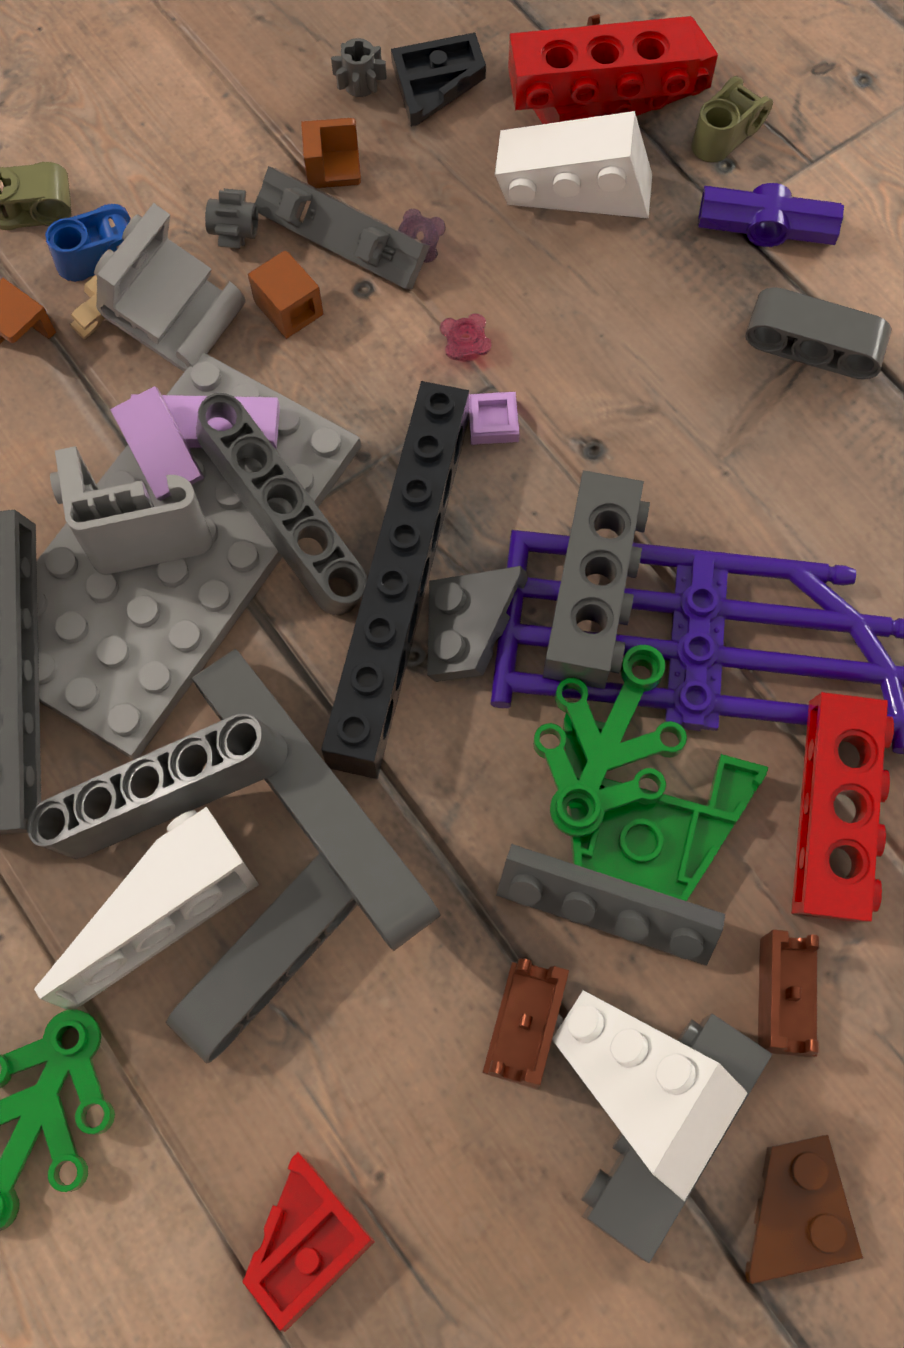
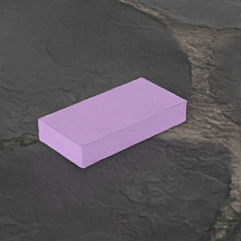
(156, 441)

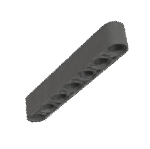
(325, 809)

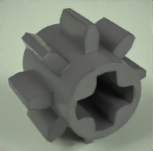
(359, 67)
(231, 218)

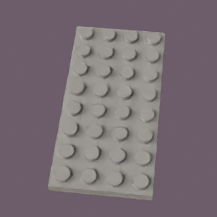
(129, 641)

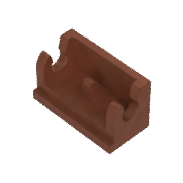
(788, 994)
(526, 1023)

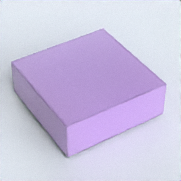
(493, 418)

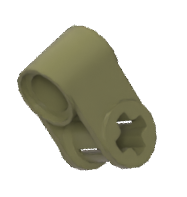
(728, 120)
(34, 195)

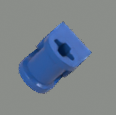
(83, 239)

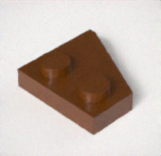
(801, 1213)

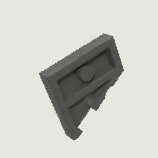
(467, 619)

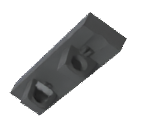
(341, 228)

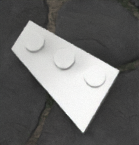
(577, 166)
(654, 1088)

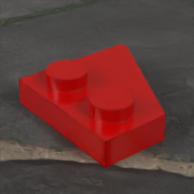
(304, 1246)

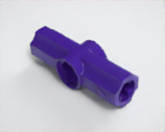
(770, 215)

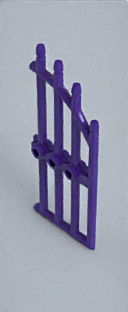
(698, 636)

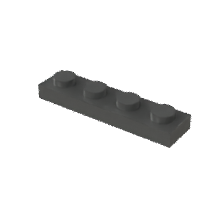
(610, 905)

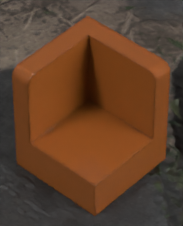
(331, 152)
(286, 294)
(21, 313)

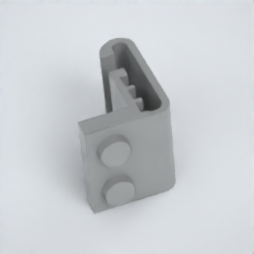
(163, 292)
(120, 523)

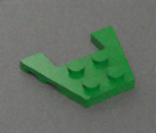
(664, 842)

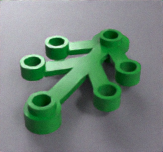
(604, 750)
(42, 1108)

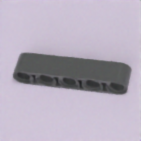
(278, 481)
(158, 786)
(262, 961)

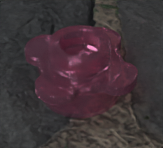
(465, 348)

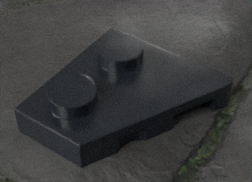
(437, 73)

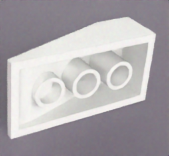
(165, 896)

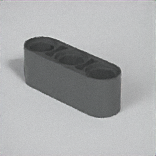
(818, 333)

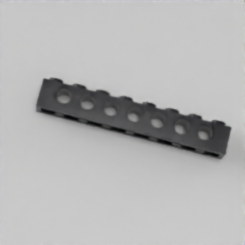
(397, 582)

